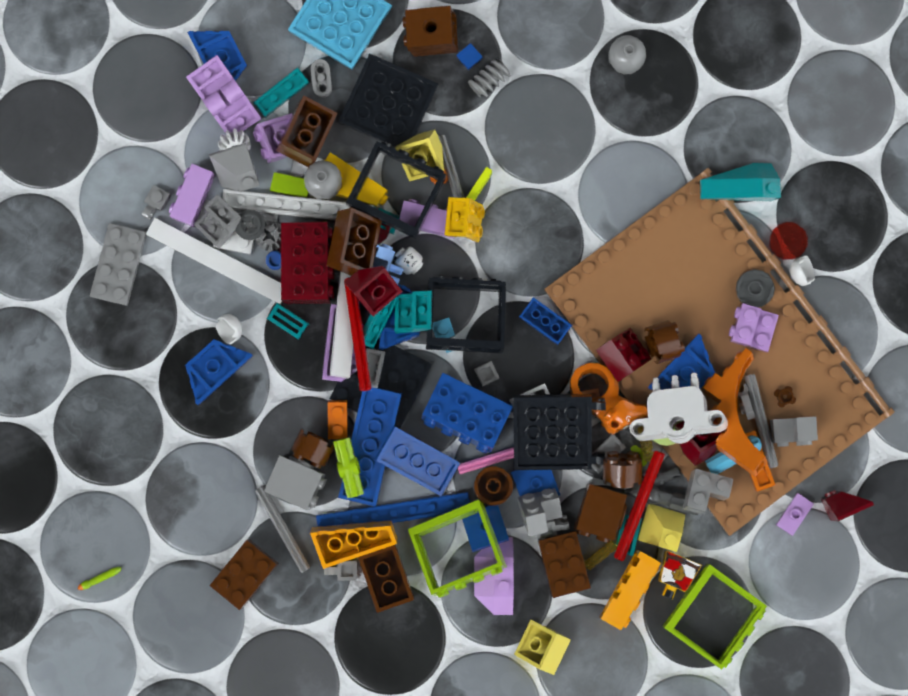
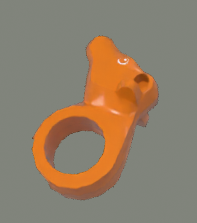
(619, 410)

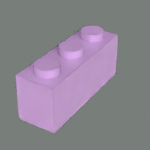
(191, 195)
(434, 221)

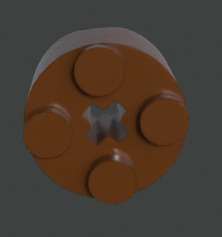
(664, 341)
(312, 448)
(622, 469)
(499, 476)

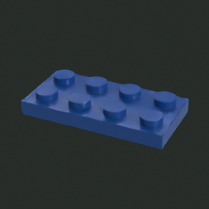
(417, 461)

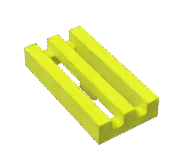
(479, 185)

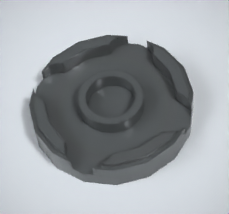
(755, 288)

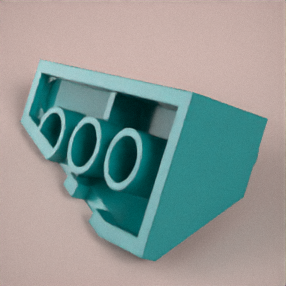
(744, 183)

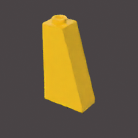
(371, 193)

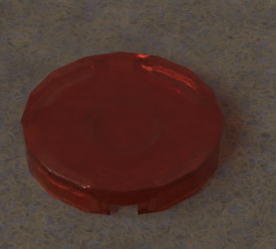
(788, 241)

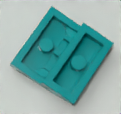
(413, 312)

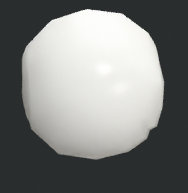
(802, 271)
(229, 328)

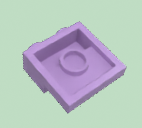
(269, 135)
(753, 327)

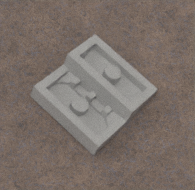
(218, 221)

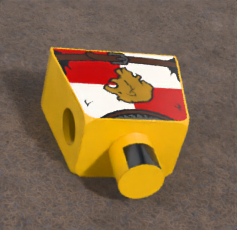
(676, 573)

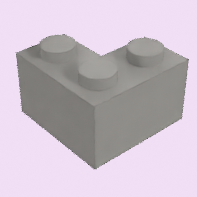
(798, 430)
(705, 485)
(538, 509)

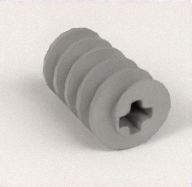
(489, 77)

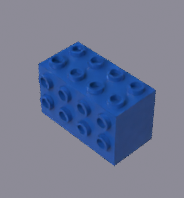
(466, 413)

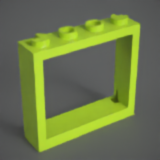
(445, 520)
(746, 628)

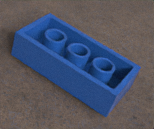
(545, 321)

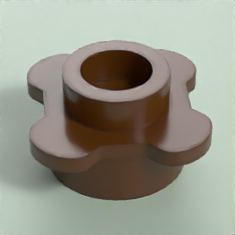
(786, 391)

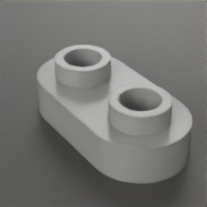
(321, 79)

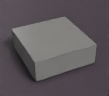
(486, 373)

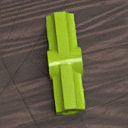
(348, 467)

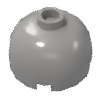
(627, 54)
(323, 180)

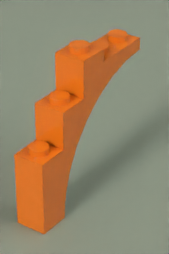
(725, 392)

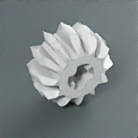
(233, 139)

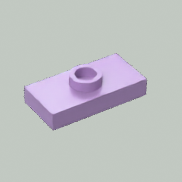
(794, 514)

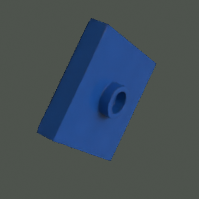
(534, 481)
(476, 532)

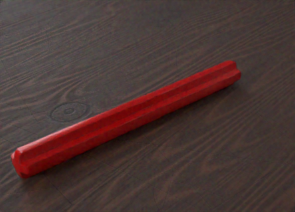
(358, 340)
(639, 505)

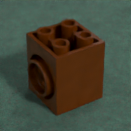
(420, 27)
(601, 513)

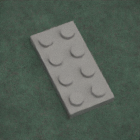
(118, 264)

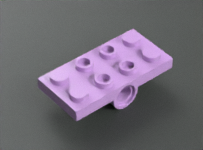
(223, 96)

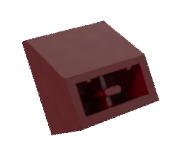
(623, 354)

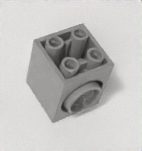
(295, 482)

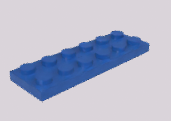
(373, 424)

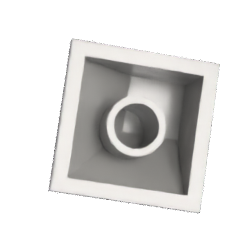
(235, 168)

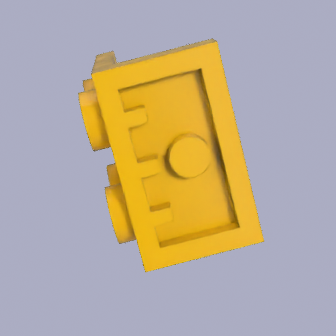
(464, 218)

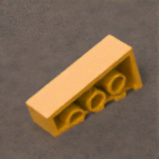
(349, 541)
(630, 589)

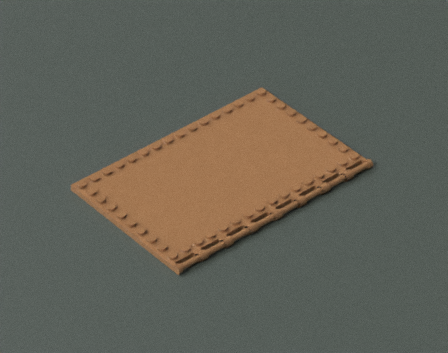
(684, 269)

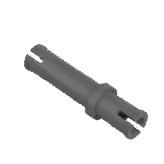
(662, 477)

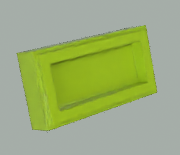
(288, 185)

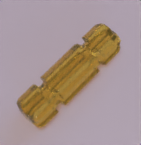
(646, 446)
(600, 555)

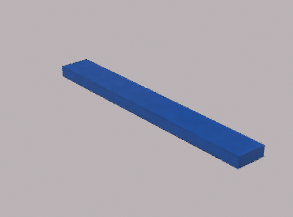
(397, 511)

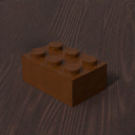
(306, 131)
(353, 241)
(564, 564)
(244, 574)
(386, 578)

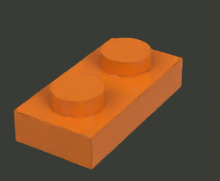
(337, 419)

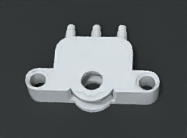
(674, 405)

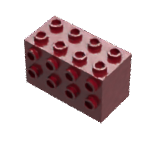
(304, 262)

